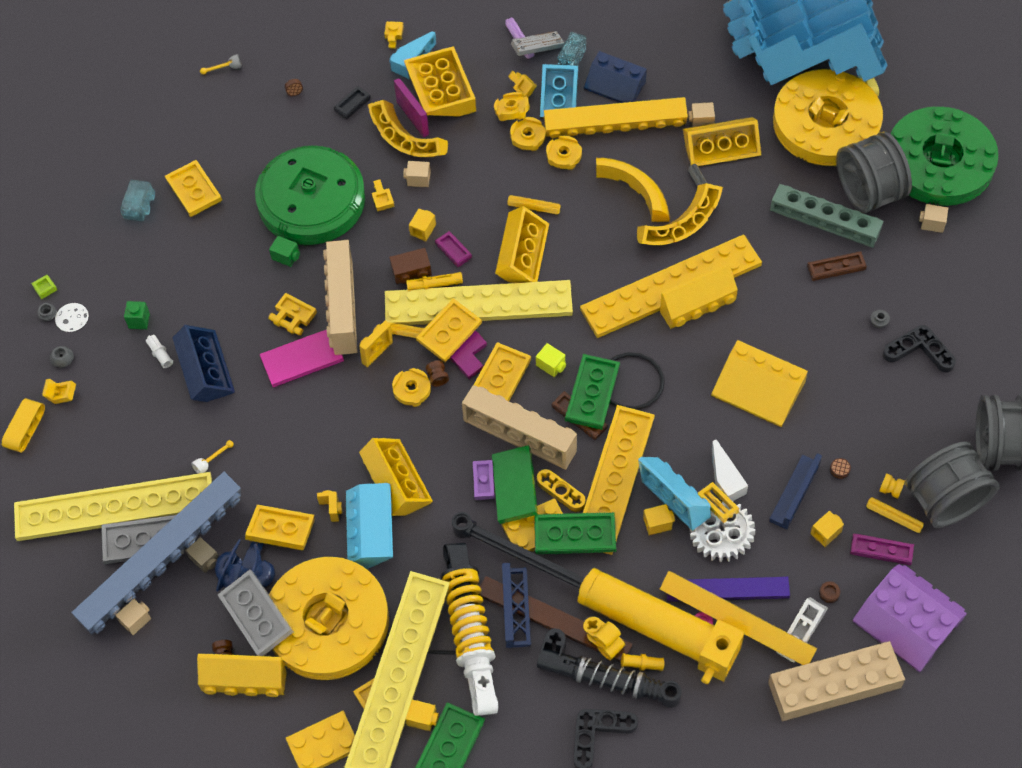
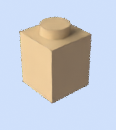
(701, 114)
(417, 174)
(933, 218)
(134, 616)

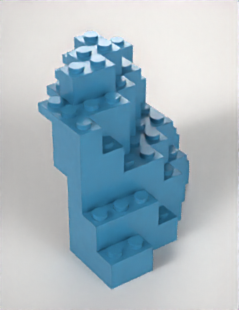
(806, 32)

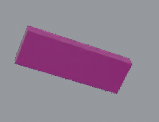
(882, 549)

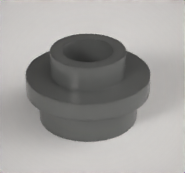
(46, 307)
(880, 323)

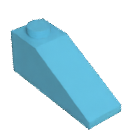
(413, 49)

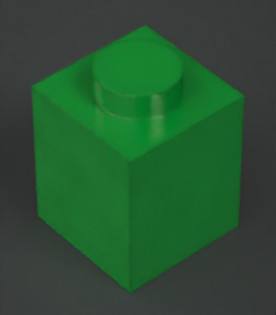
(284, 251)
(136, 315)

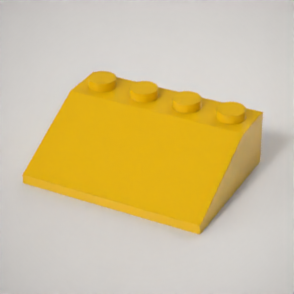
(441, 83)
(759, 383)

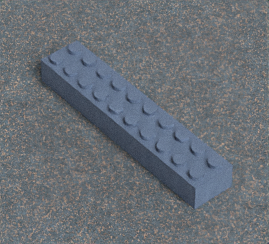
(157, 554)

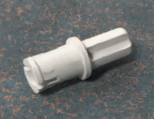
(159, 351)

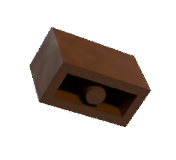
(410, 265)

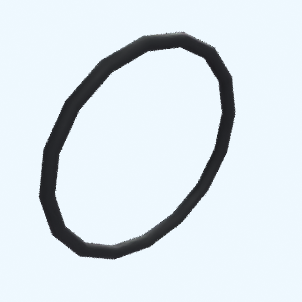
(659, 371)

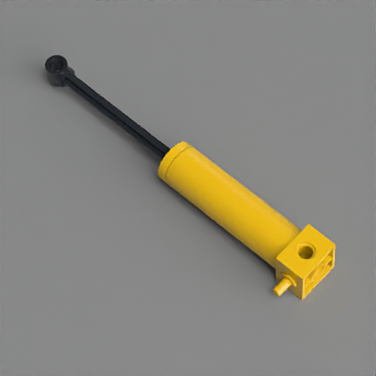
(708, 644)

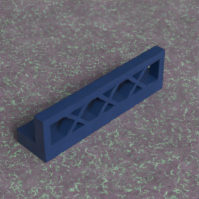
(795, 491)
(509, 612)

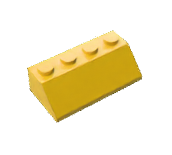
(722, 141)
(522, 246)
(698, 296)
(391, 464)
(241, 674)

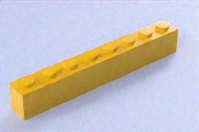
(615, 117)

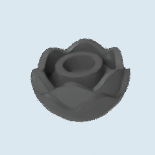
(63, 361)

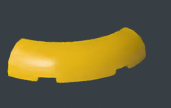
(395, 134)
(639, 182)
(688, 223)

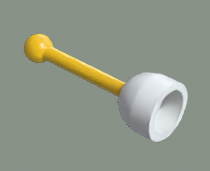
(201, 465)

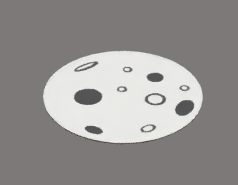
(71, 317)

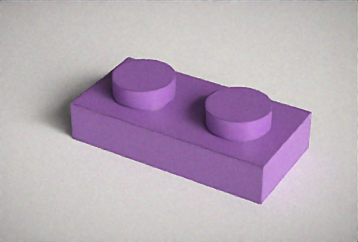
(483, 480)

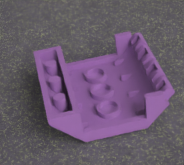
(909, 616)

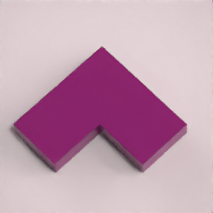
(465, 358)

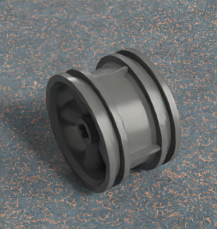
(874, 172)
(999, 432)
(951, 484)

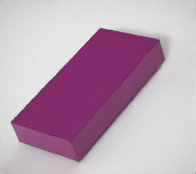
(453, 249)

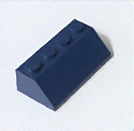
(202, 363)

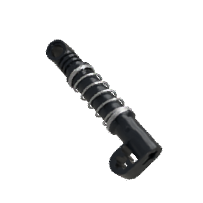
(607, 676)

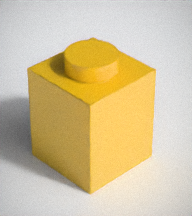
(422, 224)
(658, 519)
(827, 528)
(421, 715)

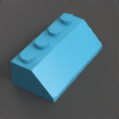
(674, 491)
(369, 524)

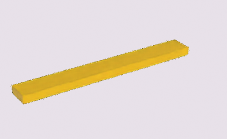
(737, 617)

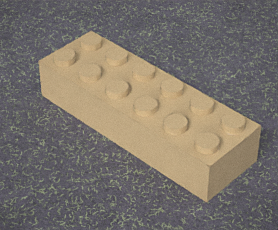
(340, 297)
(519, 426)
(836, 681)

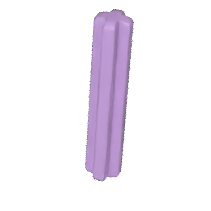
(516, 32)

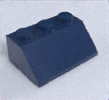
(615, 78)

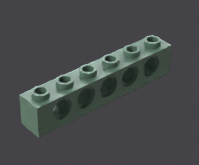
(797, 206)

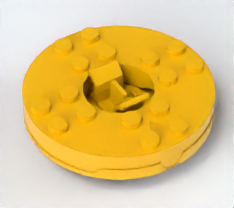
(825, 112)
(335, 617)

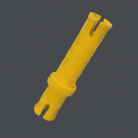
(436, 281)

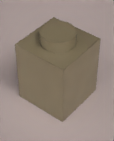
(202, 555)

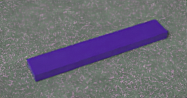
(744, 588)

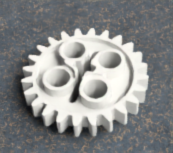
(725, 546)

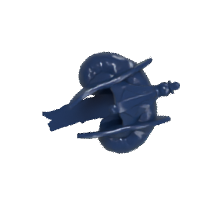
(231, 567)

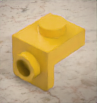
(59, 392)
(331, 498)

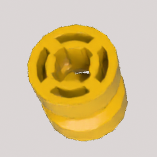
(891, 485)

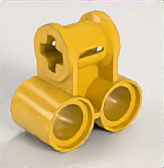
(604, 636)

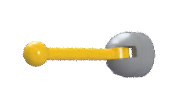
(234, 62)

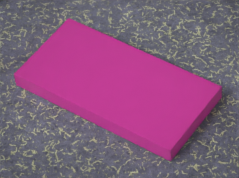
(299, 358)

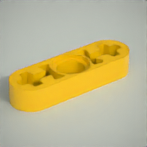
(558, 482)

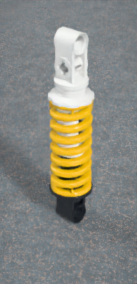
(468, 627)

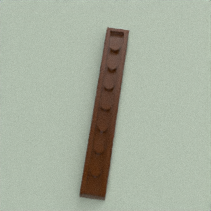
(545, 615)

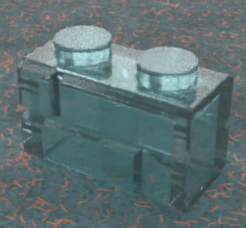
(572, 50)
(137, 200)

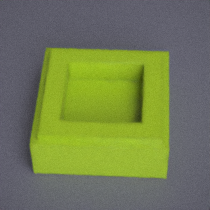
(44, 286)

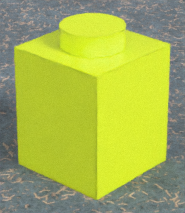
(551, 360)

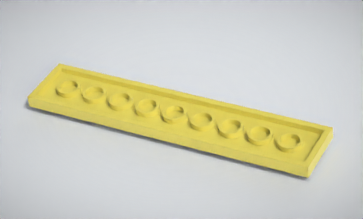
(485, 301)
(105, 506)
(398, 673)

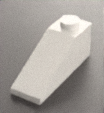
(726, 475)
(806, 621)

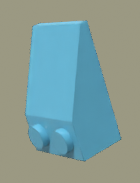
(558, 87)

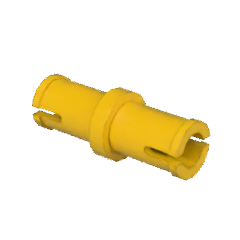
(642, 662)

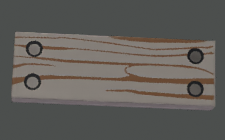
(537, 43)

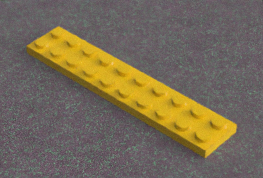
(644, 296)

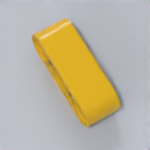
(23, 425)

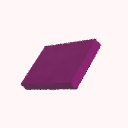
(411, 107)

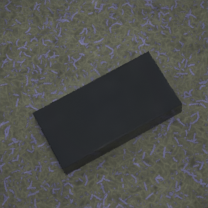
(352, 102)

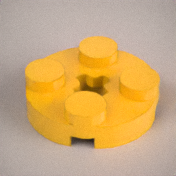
(511, 106)
(529, 142)
(564, 161)
(411, 397)

